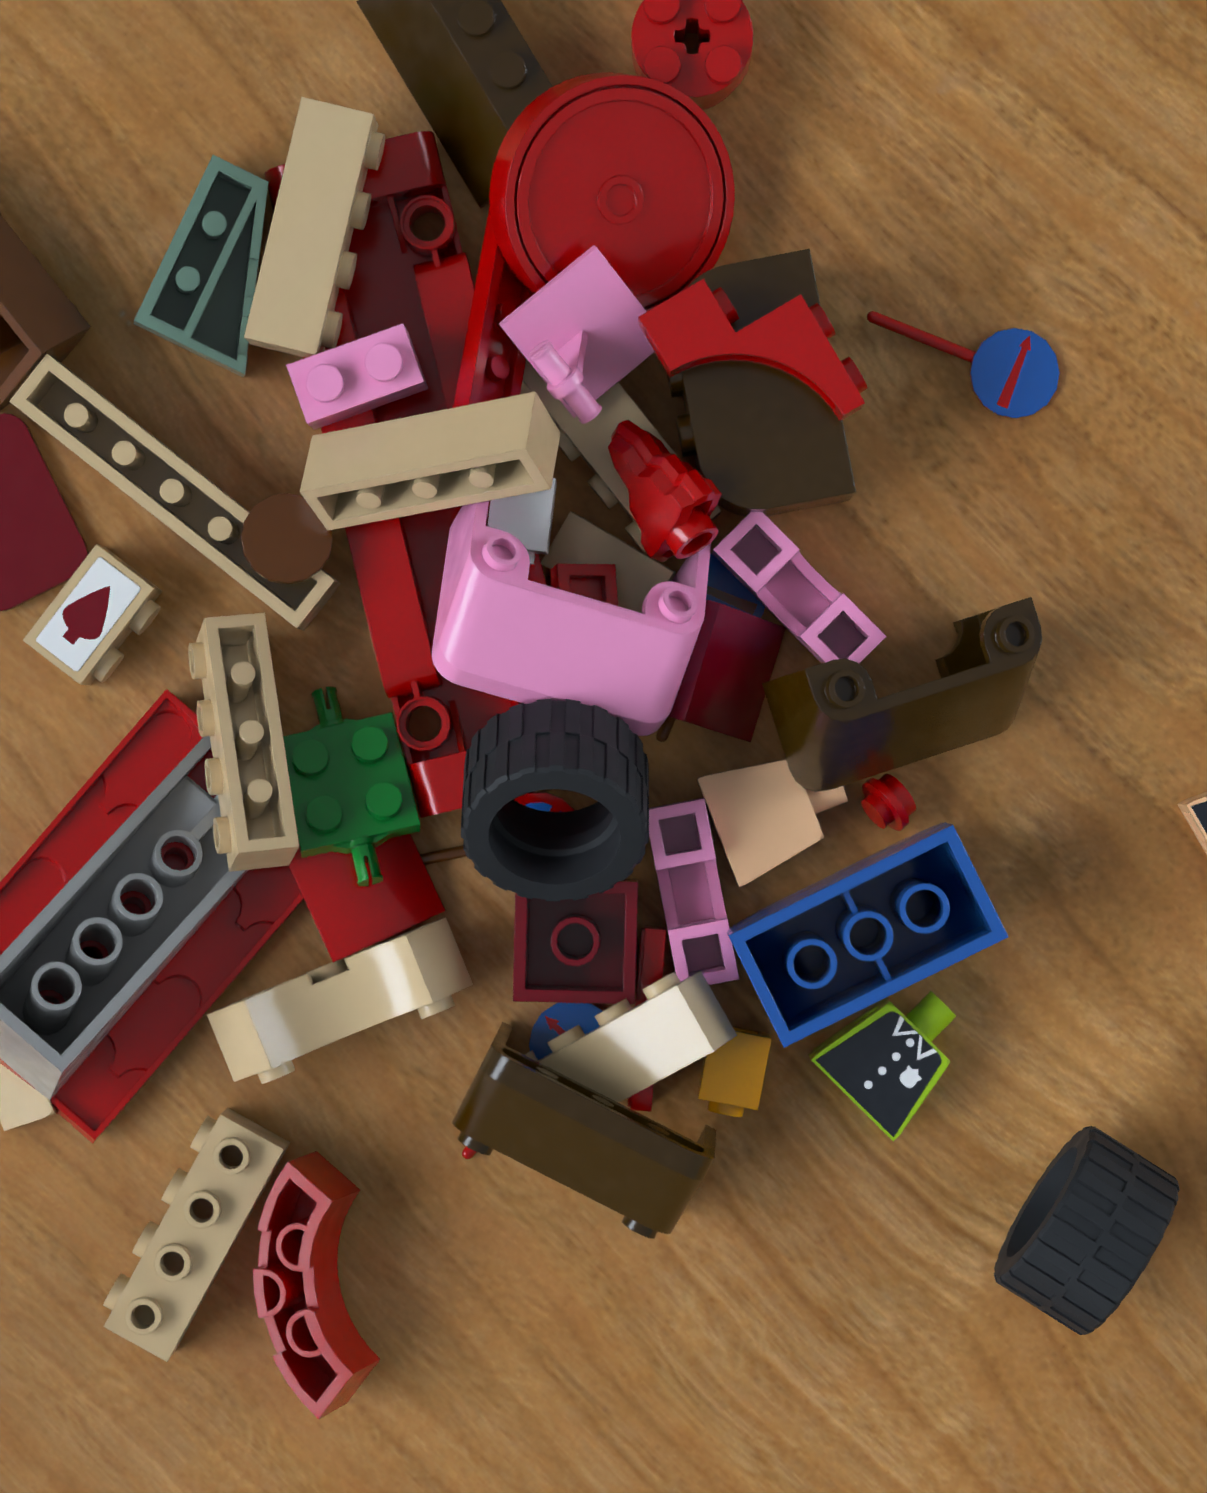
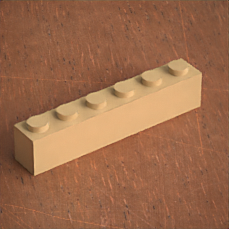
(160, 483)

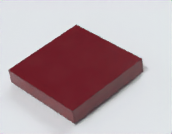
(727, 671)

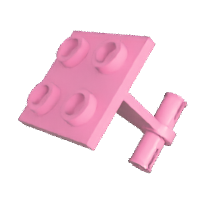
(581, 333)

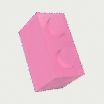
(357, 376)

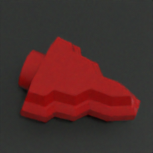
(665, 494)

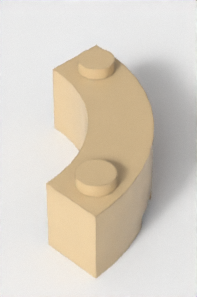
(340, 999)

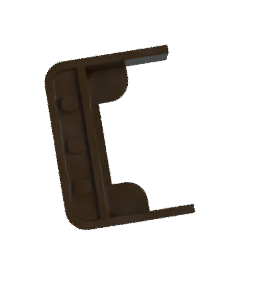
(582, 1139)

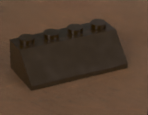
(463, 71)

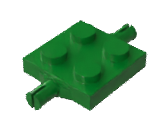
(349, 786)

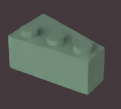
(211, 269)

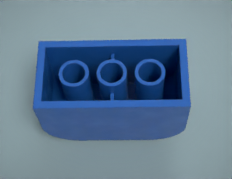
(866, 932)

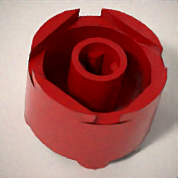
(721, 59)

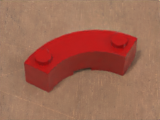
(301, 1289)

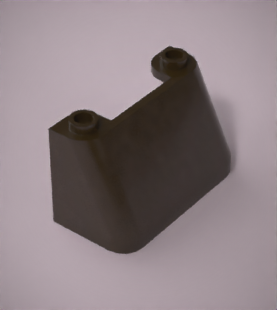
(843, 733)

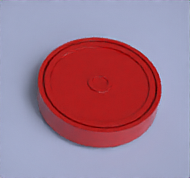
(614, 169)

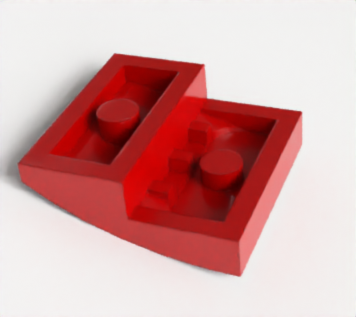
(360, 916)

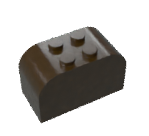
(752, 426)

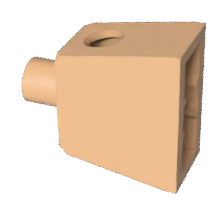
(764, 816)

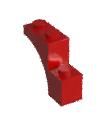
(794, 338)

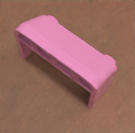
(552, 644)

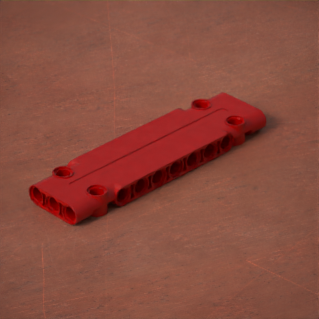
(404, 557)

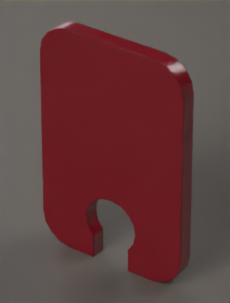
(37, 530)

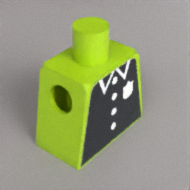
(888, 1060)

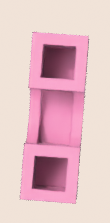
(795, 592)
(691, 891)

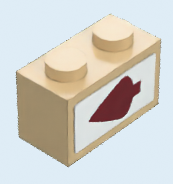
(95, 617)

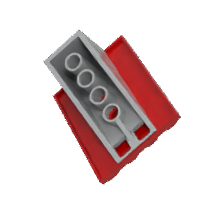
(145, 894)

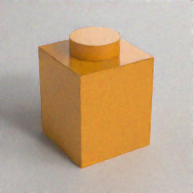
(735, 1073)

